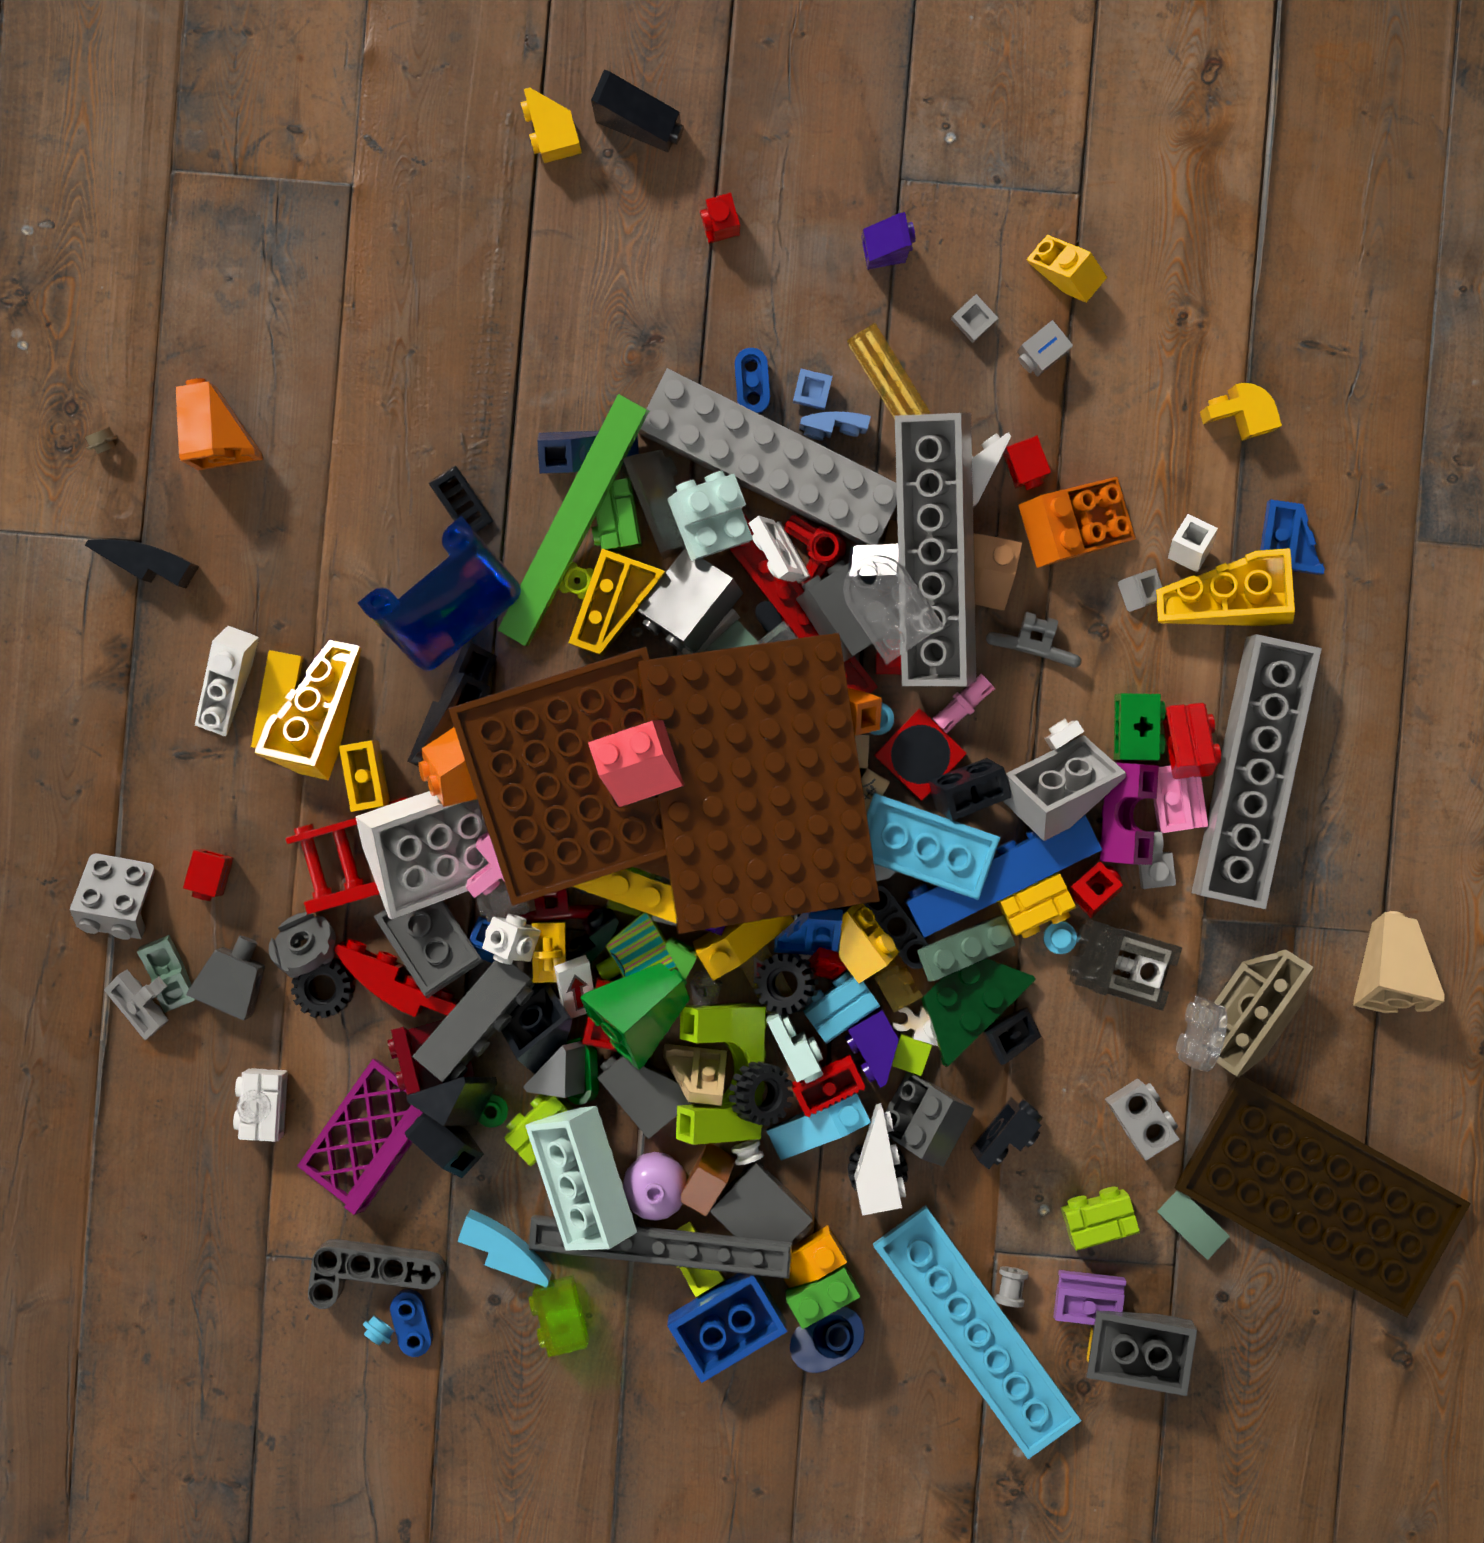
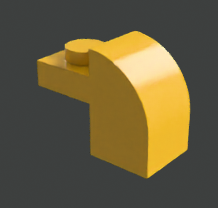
(1251, 406)

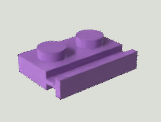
(1084, 1293)

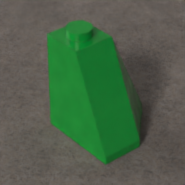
(638, 1010)

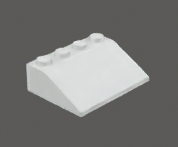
(421, 850)

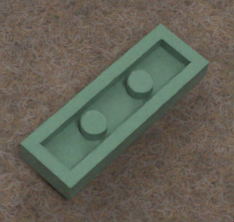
(966, 948)

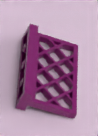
(383, 1160)

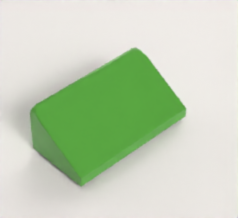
(682, 955)

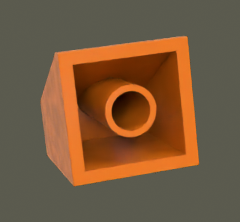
(446, 770)

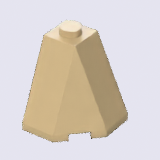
(1397, 968)

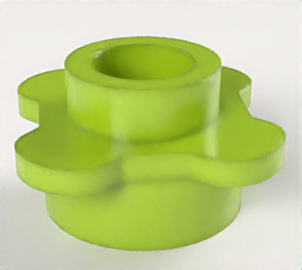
(568, 584)

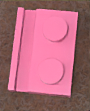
(1179, 802)

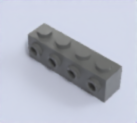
(474, 1021)

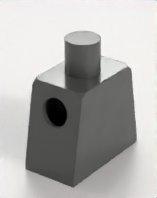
(230, 980)

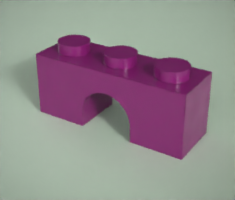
(1120, 836)

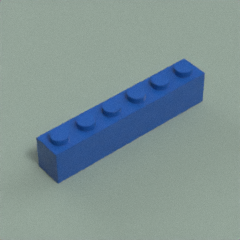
(1011, 871)

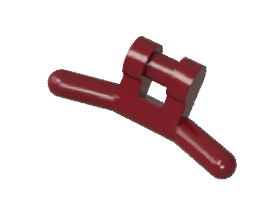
(561, 912)

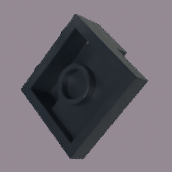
(1013, 1125)

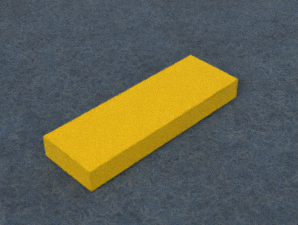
(280, 677)

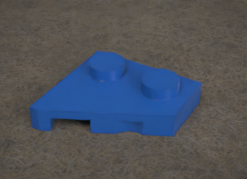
(811, 932)

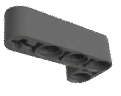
(378, 1272)

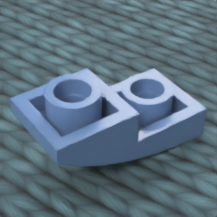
(821, 424)

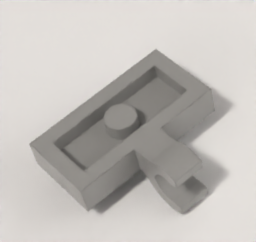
(138, 1003)

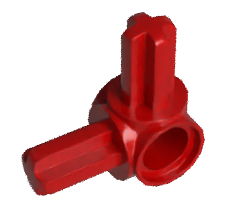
(814, 539)

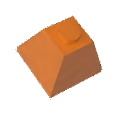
(209, 429)

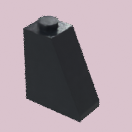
(635, 112)

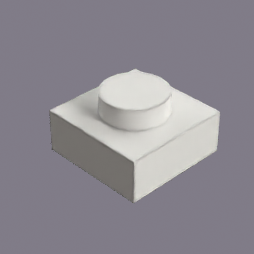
(1063, 733)

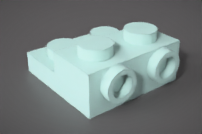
(710, 515)
(799, 1051)

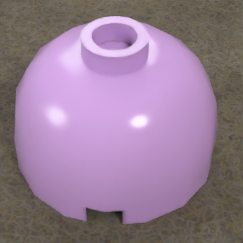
(654, 1186)

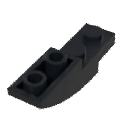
(464, 685)

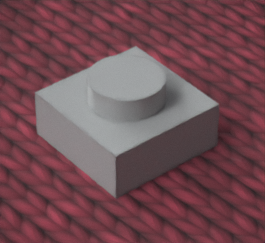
(974, 318)

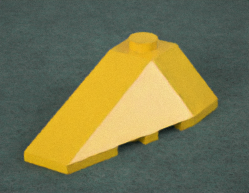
(1237, 593)

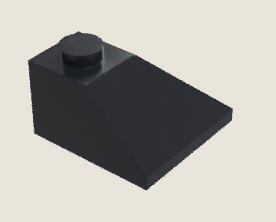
(538, 1027)

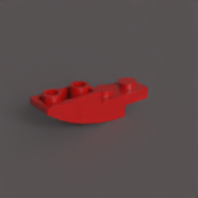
(381, 976)

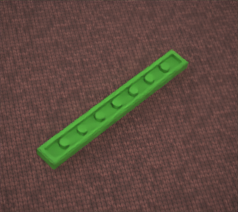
(574, 519)

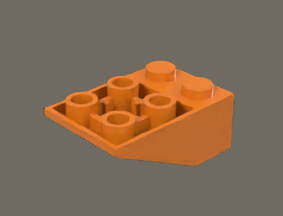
(1076, 521)

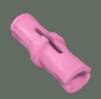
(963, 703)

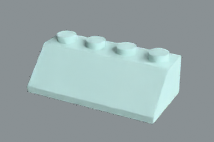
(581, 1179)

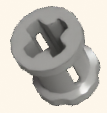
(1011, 1286)

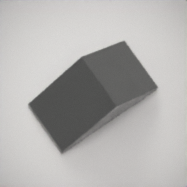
(562, 1074)

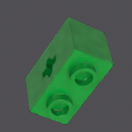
(1133, 709)

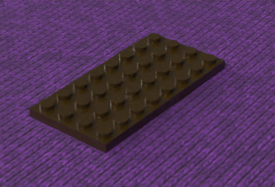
(1322, 1195)

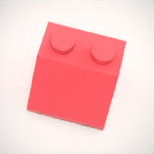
(637, 762)

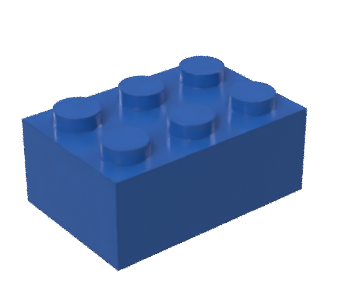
(726, 1324)

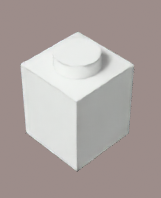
(1192, 543)

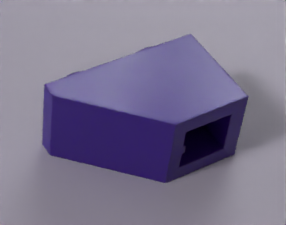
(888, 241)
(877, 1044)

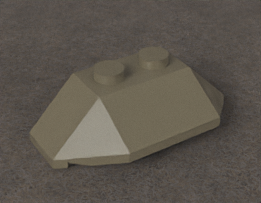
(1260, 1005)

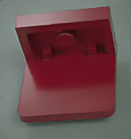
(403, 1046)

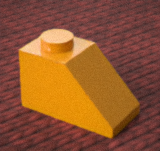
(815, 1257)

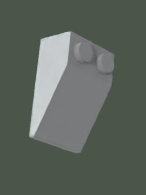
(1061, 786)

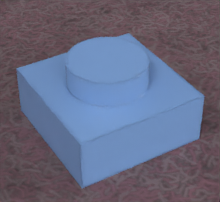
(812, 389)

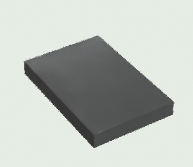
(430, 946)

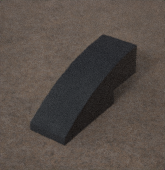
(145, 560)

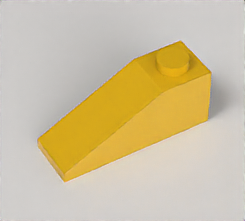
(737, 944)

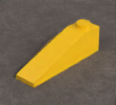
(312, 721)

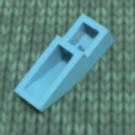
(504, 1248)

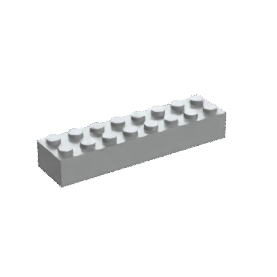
(770, 459)
(938, 542)
(1256, 771)

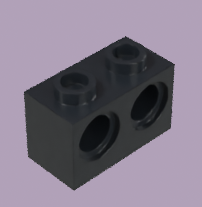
(970, 789)

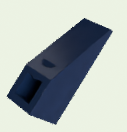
(567, 450)

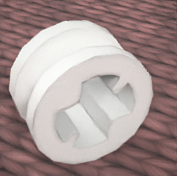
(747, 1152)

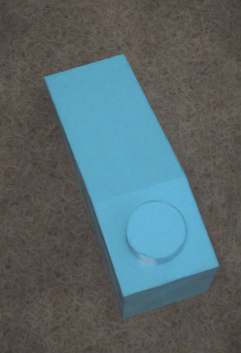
(805, 1133)

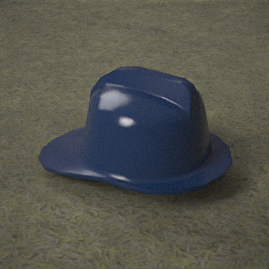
(827, 1341)

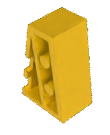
(612, 600)

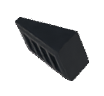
(447, 476)

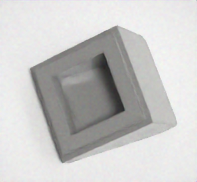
(1140, 589)

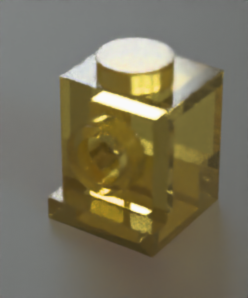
(896, 985)

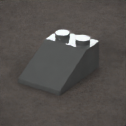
(1142, 1350)

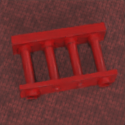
(354, 887)

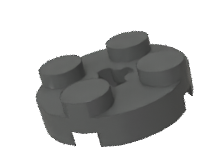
(314, 953)

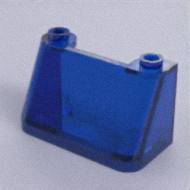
(448, 602)

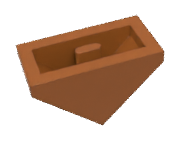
(707, 1179)

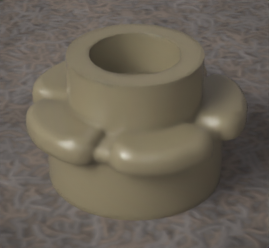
(101, 440)

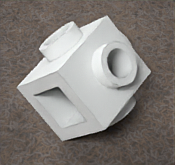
(511, 939)

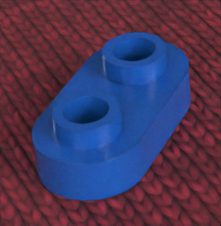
(752, 382)
(411, 1324)

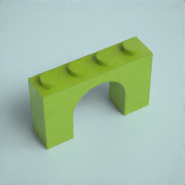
(743, 1031)

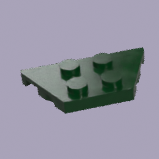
(969, 1002)

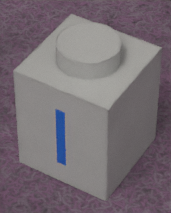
(1044, 349)

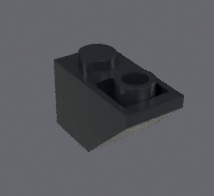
(446, 1145)

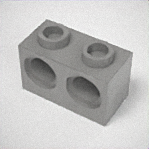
(1137, 1122)

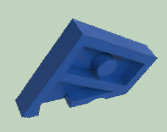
(1288, 528)

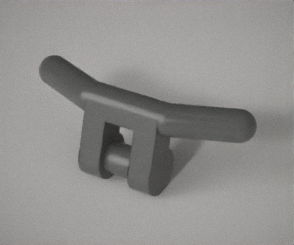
(1039, 648)

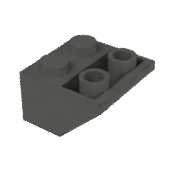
(927, 1118)

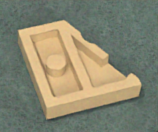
(698, 1072)

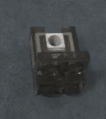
(1099, 958)

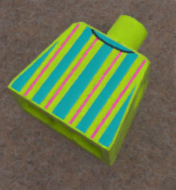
(635, 949)

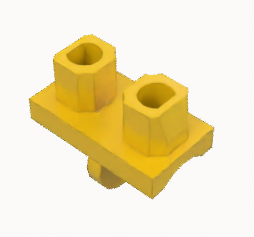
(548, 951)

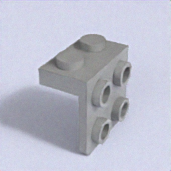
(112, 896)

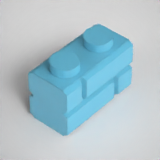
(840, 1006)

